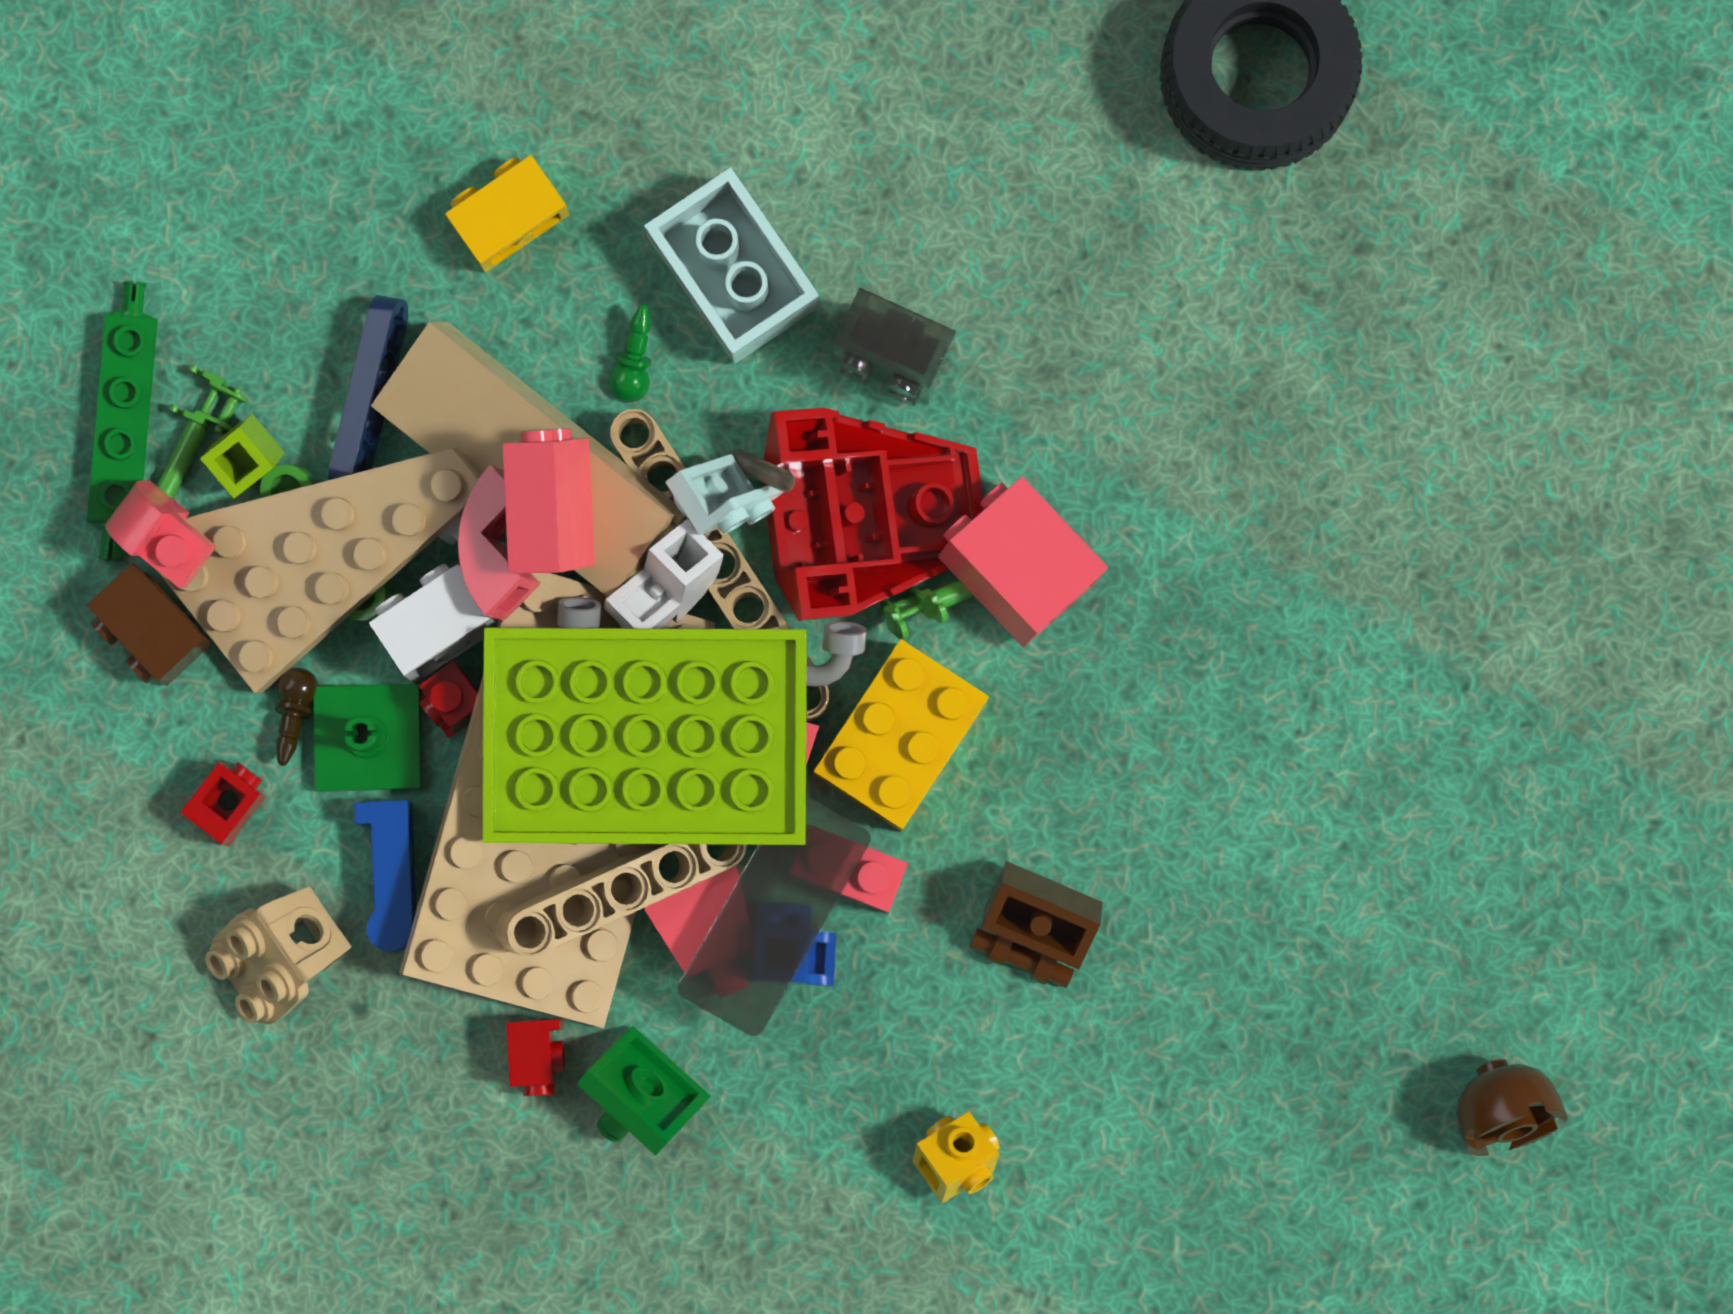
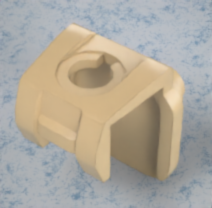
(267, 963)

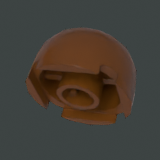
(1507, 1106)

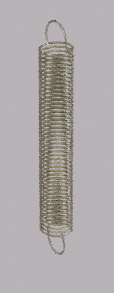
(764, 471)

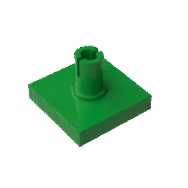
(367, 737)
(641, 1092)

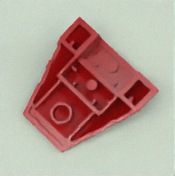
(861, 509)

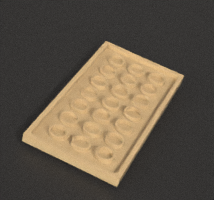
(477, 881)

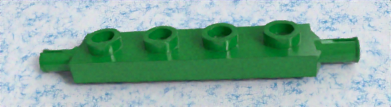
(121, 410)

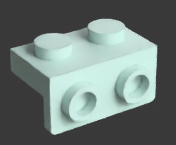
(720, 496)

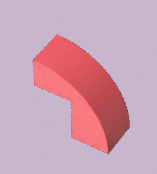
(484, 555)

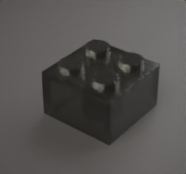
(893, 348)

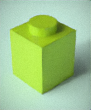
(242, 455)

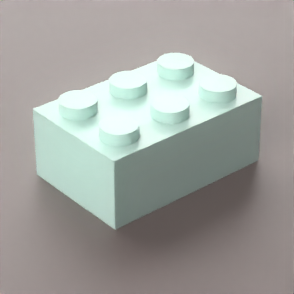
(732, 265)

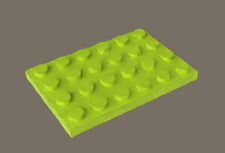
(645, 736)

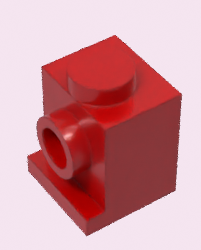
(449, 698)
(206, 808)
(535, 1055)

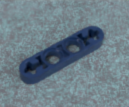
(373, 367)

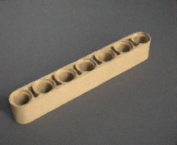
(743, 581)

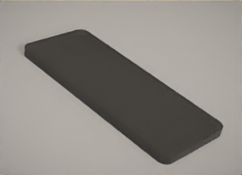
(773, 921)

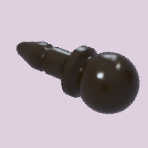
(296, 693)

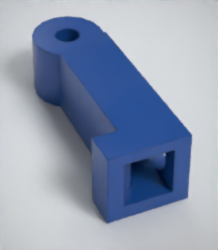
(392, 871)

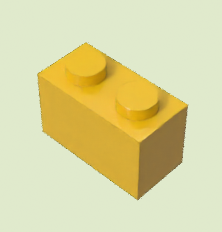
(506, 212)

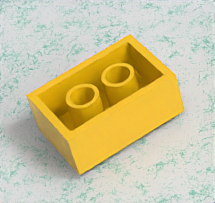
(901, 735)

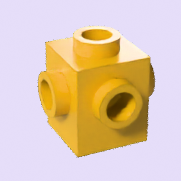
(957, 1156)

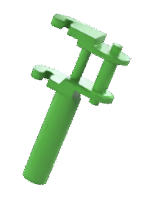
(196, 429)
(929, 603)

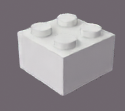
(431, 623)

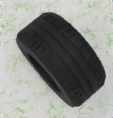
(1249, 135)

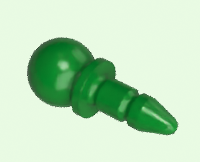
(629, 378)

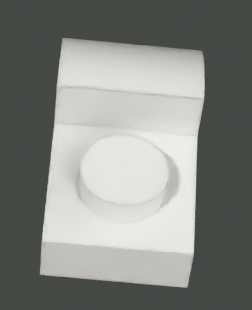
(670, 584)

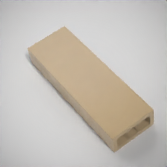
(464, 399)

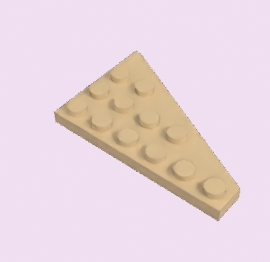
(314, 555)

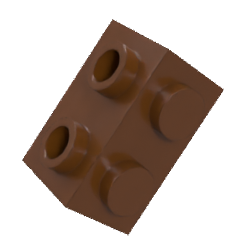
(147, 625)

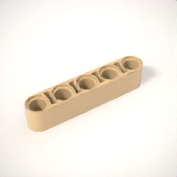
(596, 894)

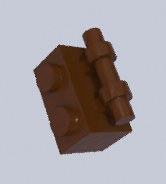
(1040, 917)

